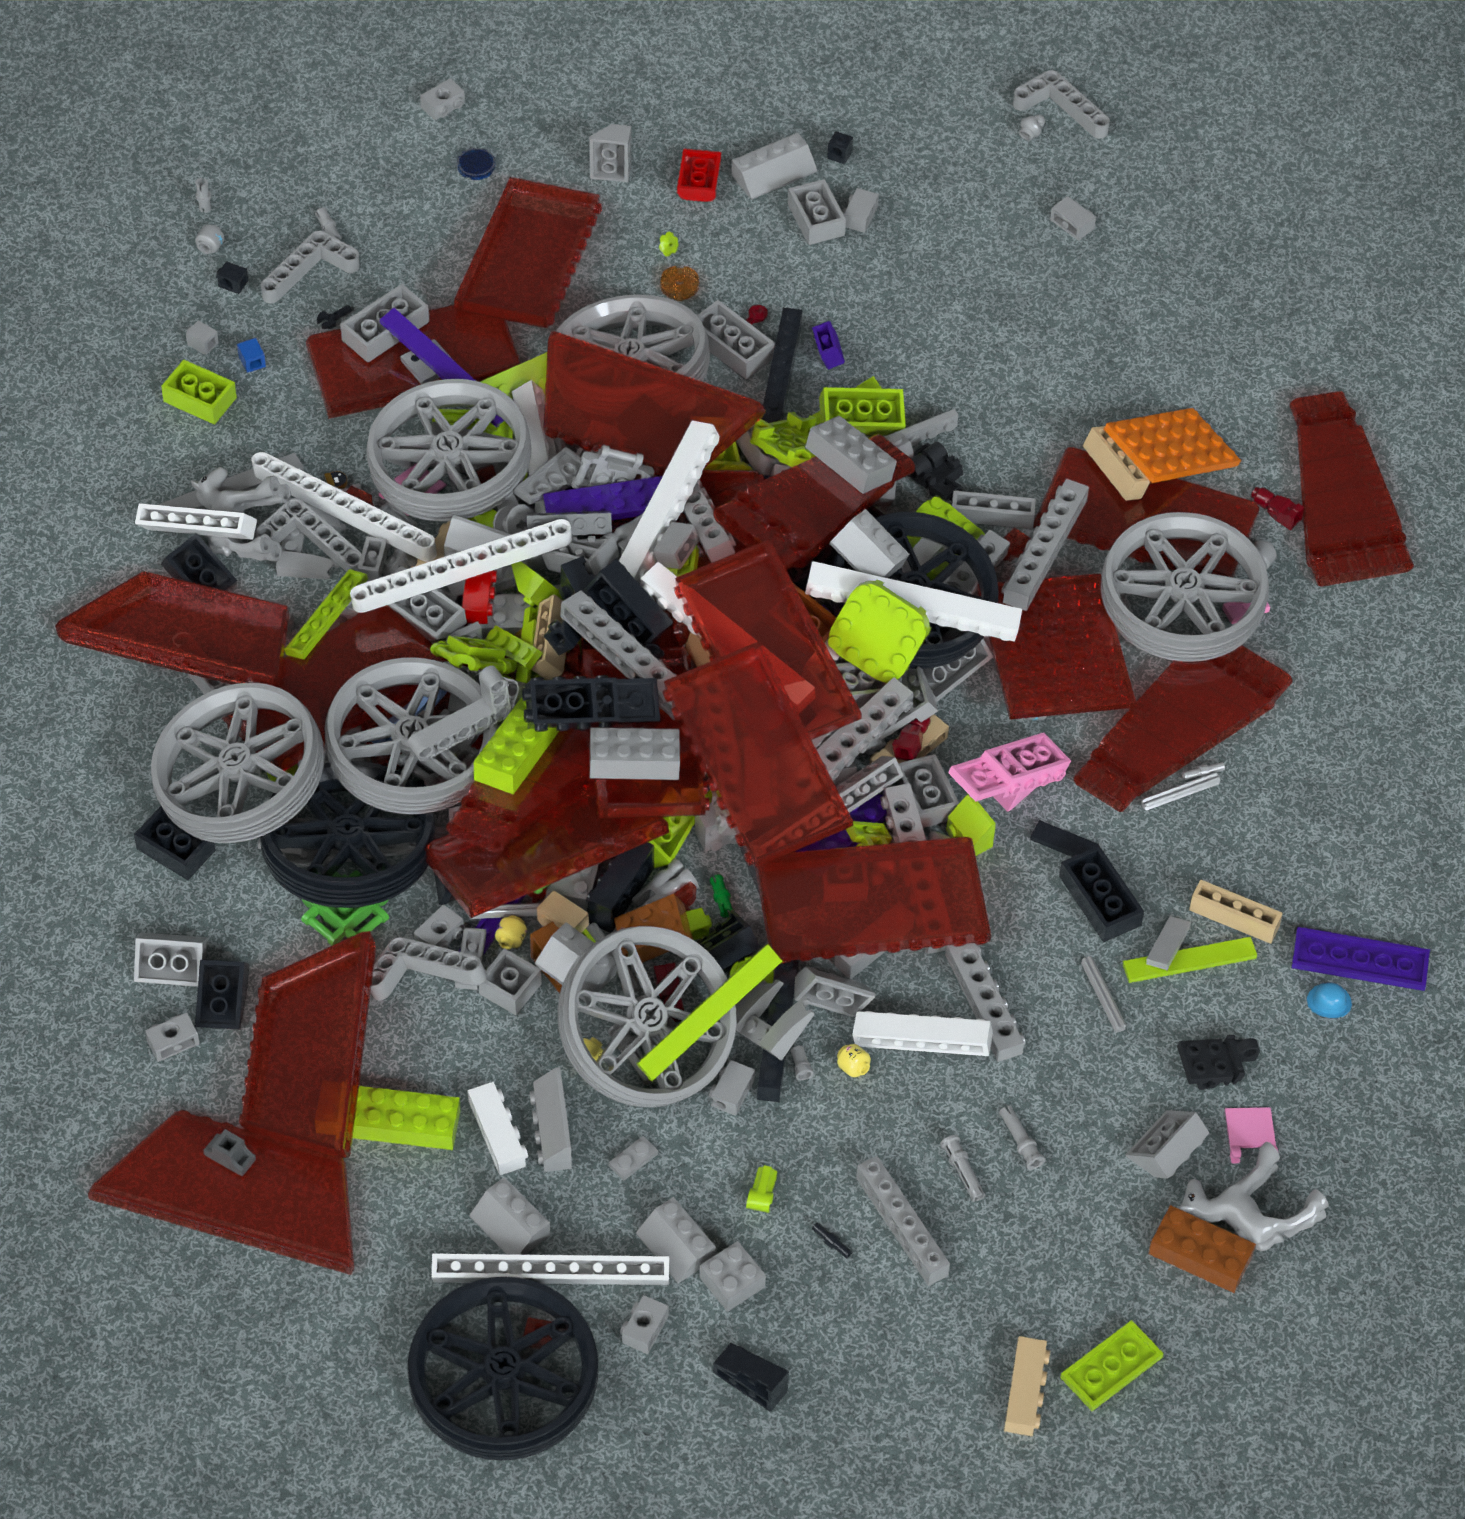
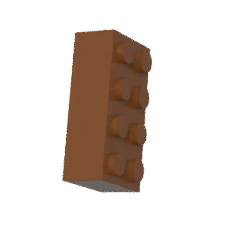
(1202, 1249)

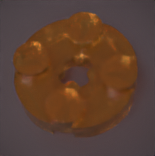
(679, 291)

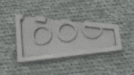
(551, 477)

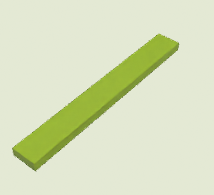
(709, 1012)

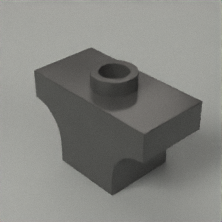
(230, 1152)

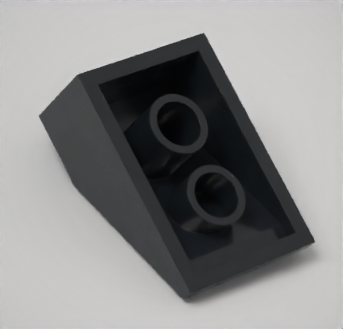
(198, 564)
(221, 994)

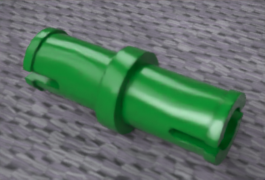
(721, 895)

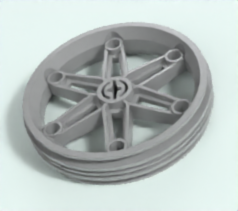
(636, 313)
(448, 449)
(1184, 586)
(363, 690)
(237, 762)
(569, 1006)

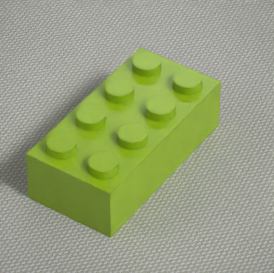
(866, 409)

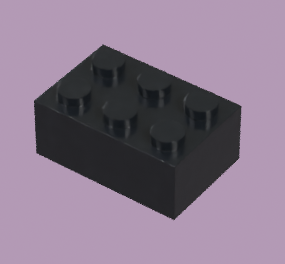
(171, 845)

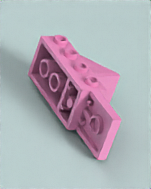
(1012, 770)

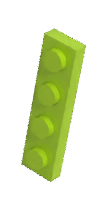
(515, 648)

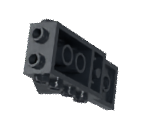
(589, 702)

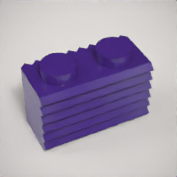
(828, 345)

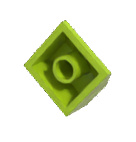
(972, 821)

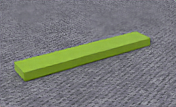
(325, 615)
(1193, 959)

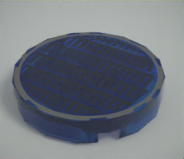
(476, 163)

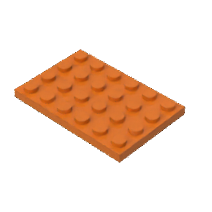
(1172, 445)

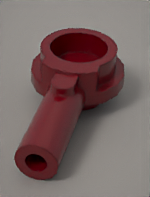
(757, 314)

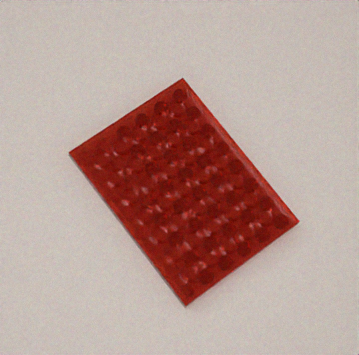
(1063, 653)

